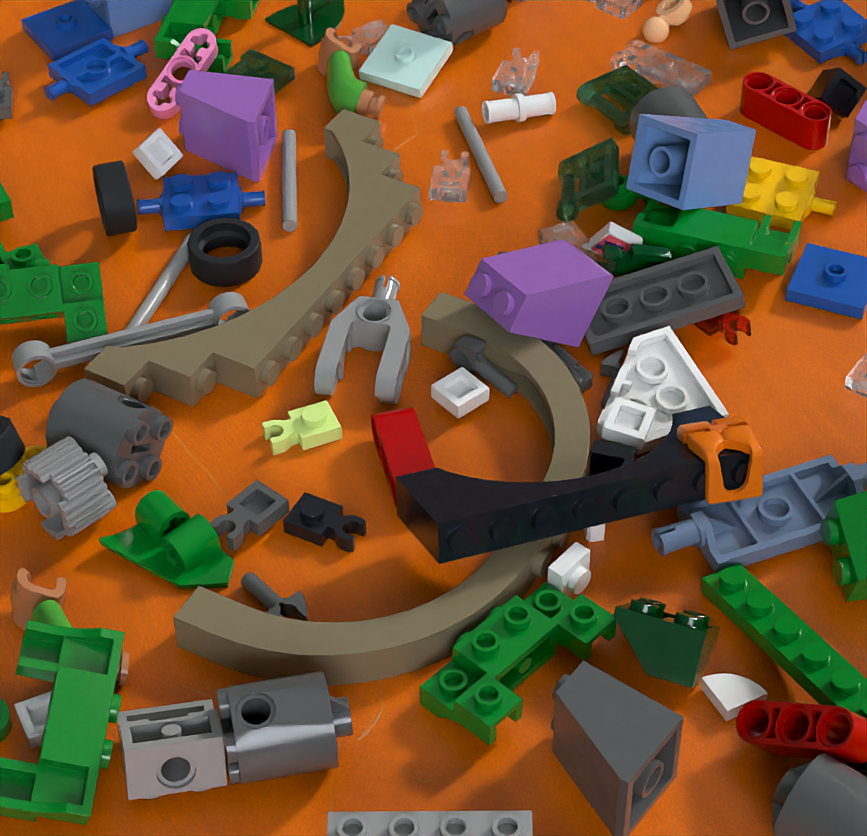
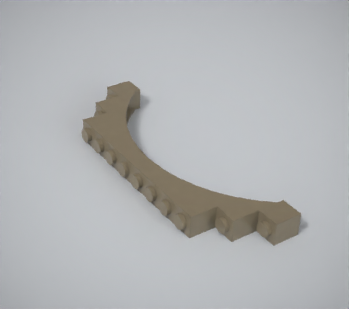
(259, 344)

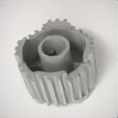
(66, 487)

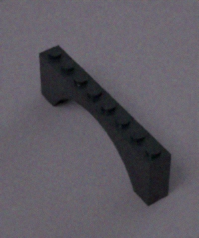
(474, 516)

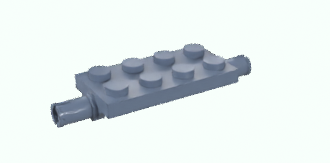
(768, 525)

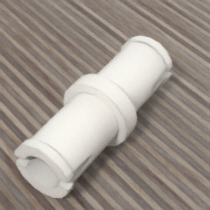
(518, 107)

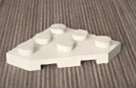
(661, 377)

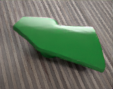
(173, 544)

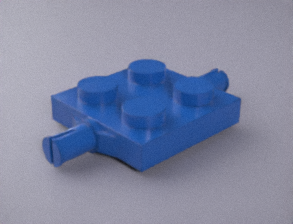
(829, 30)
(97, 71)
(198, 199)

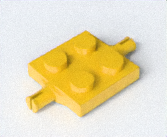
(780, 192)

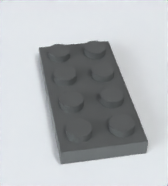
(664, 296)

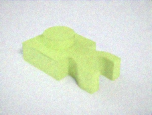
(305, 426)

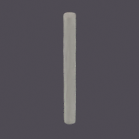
(480, 154)
(289, 181)
(161, 287)

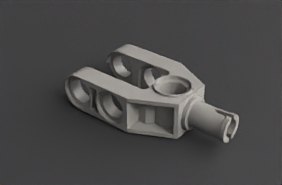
(375, 325)

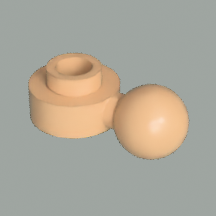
(670, 13)

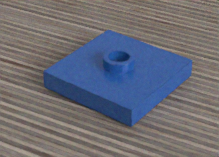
(66, 28)
(830, 281)

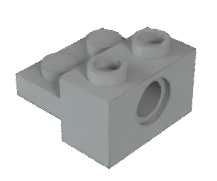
(163, 732)

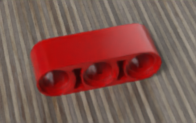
(785, 110)
(400, 445)
(804, 730)

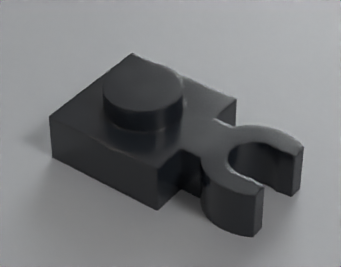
(320, 519)

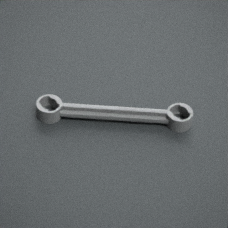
(88, 349)

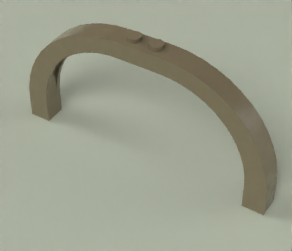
(424, 635)

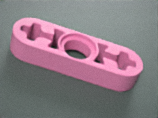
(182, 58)

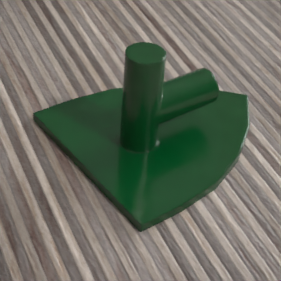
(309, 19)

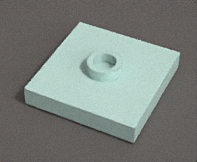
(406, 61)

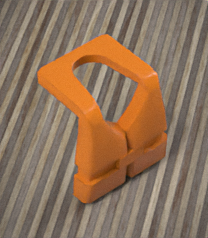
(709, 440)

